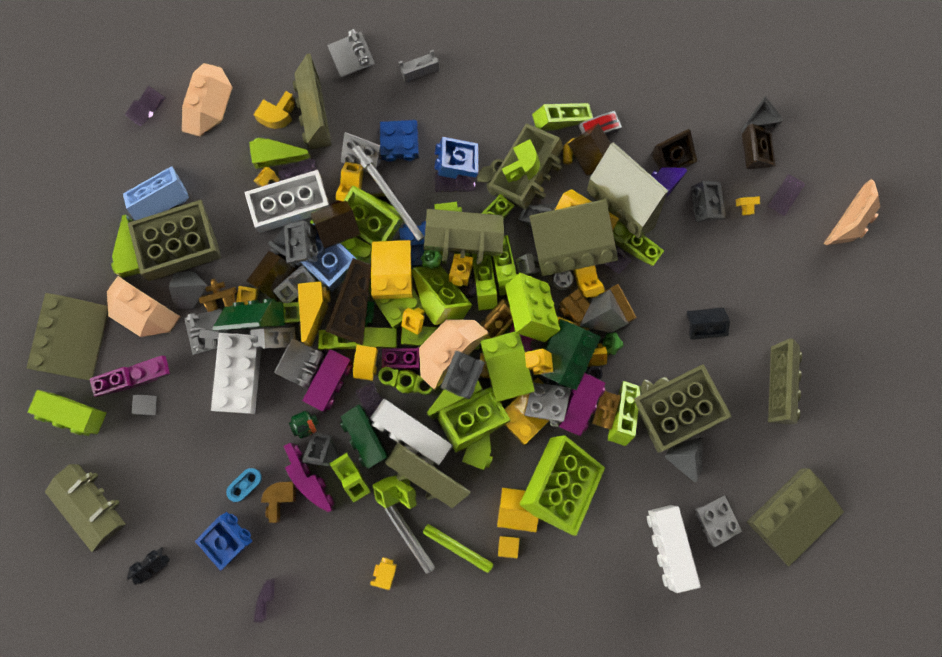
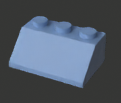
(156, 195)
(331, 264)

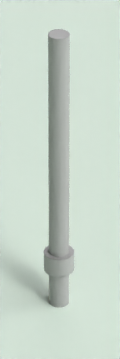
(367, 163)

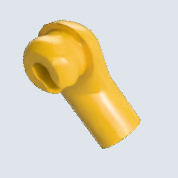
(567, 153)

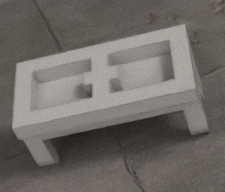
(419, 67)
(273, 337)

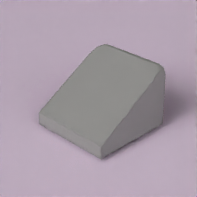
(144, 405)

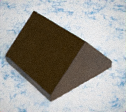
(758, 147)
(590, 148)
(675, 151)
(335, 224)
(269, 274)

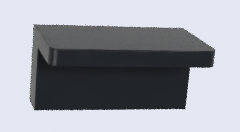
(708, 323)

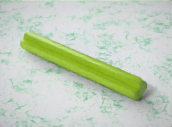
(458, 548)

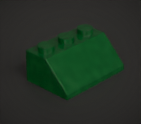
(251, 315)
(570, 353)
(363, 437)

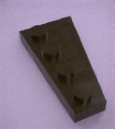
(351, 306)

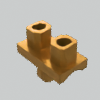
(227, 295)
(606, 410)

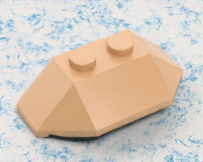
(205, 100)
(857, 216)
(138, 310)
(440, 347)

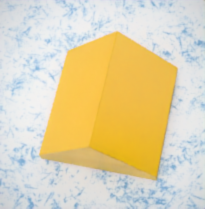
(512, 515)

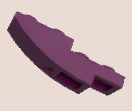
(401, 358)
(130, 377)
(310, 486)

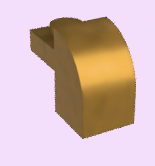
(276, 494)

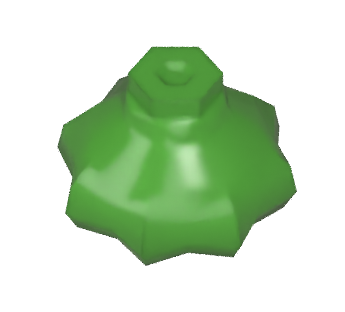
(431, 259)
(612, 343)

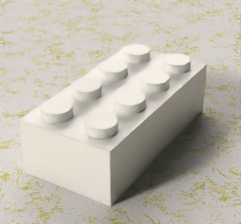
(286, 201)
(236, 374)
(411, 432)
(673, 549)

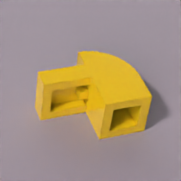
(276, 116)
(350, 176)
(588, 281)
(365, 362)

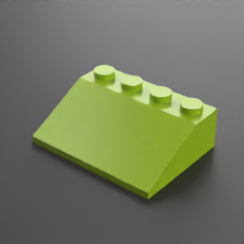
(562, 485)

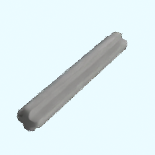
(410, 539)

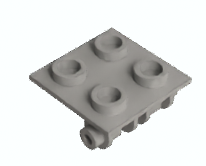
(351, 54)
(369, 148)
(195, 323)
(299, 363)
(548, 403)
(718, 521)

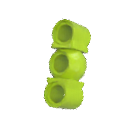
(399, 375)

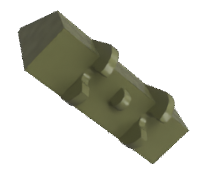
(524, 190)
(464, 233)
(426, 476)
(85, 505)

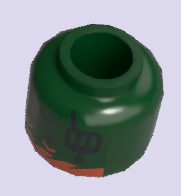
(303, 424)

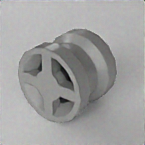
(566, 277)

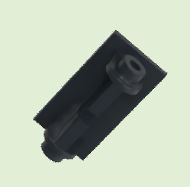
(153, 560)

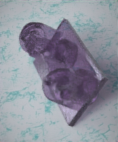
(291, 171)

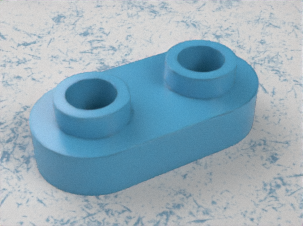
(244, 484)

